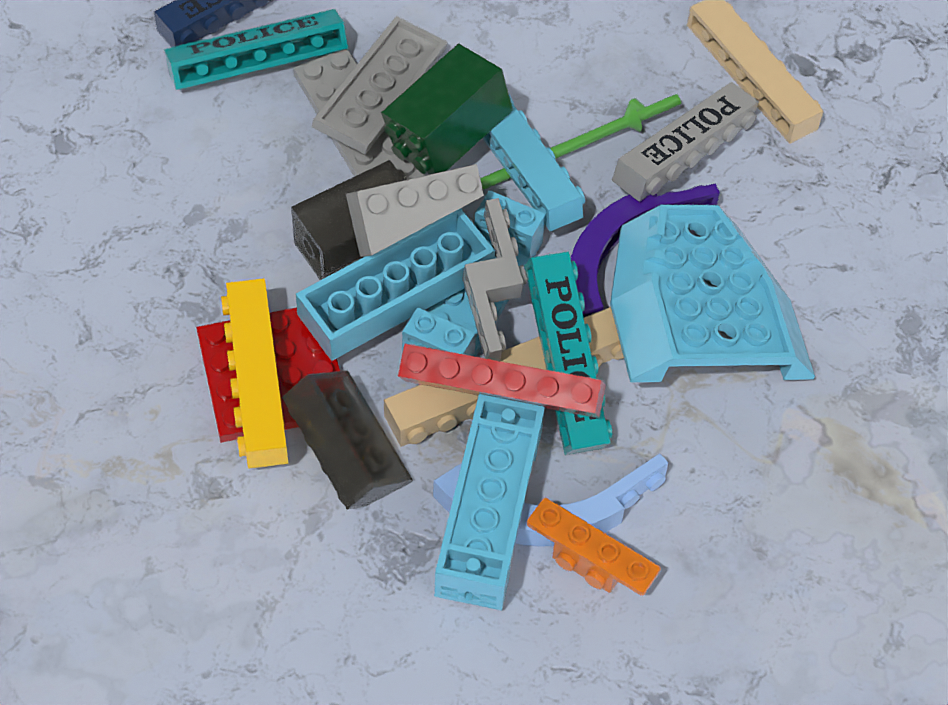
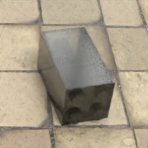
(324, 222)

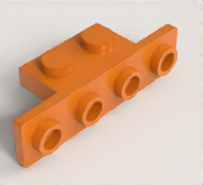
(591, 551)

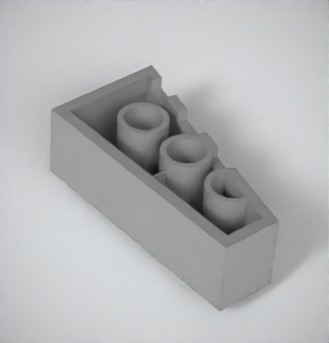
(402, 208)

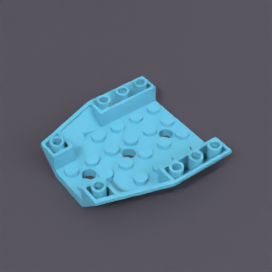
(674, 318)

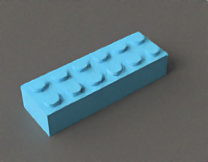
(391, 284)

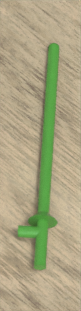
(633, 116)

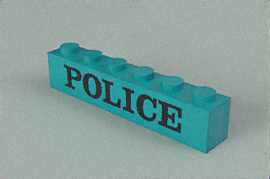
(256, 49)
(566, 343)

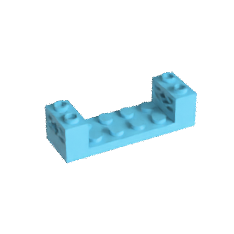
(450, 322)
(488, 502)

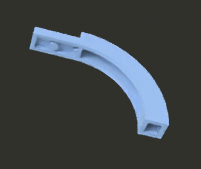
(601, 510)

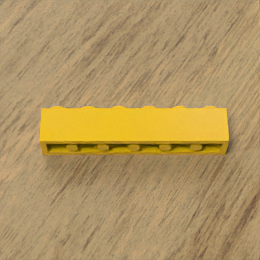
(256, 374)

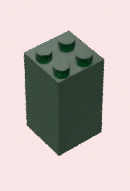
(447, 110)

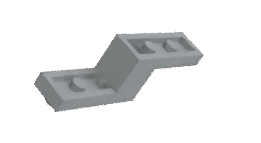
(494, 280)

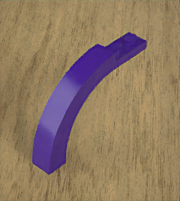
(604, 232)

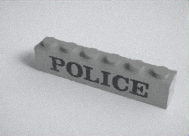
(685, 141)

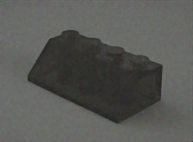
(346, 438)

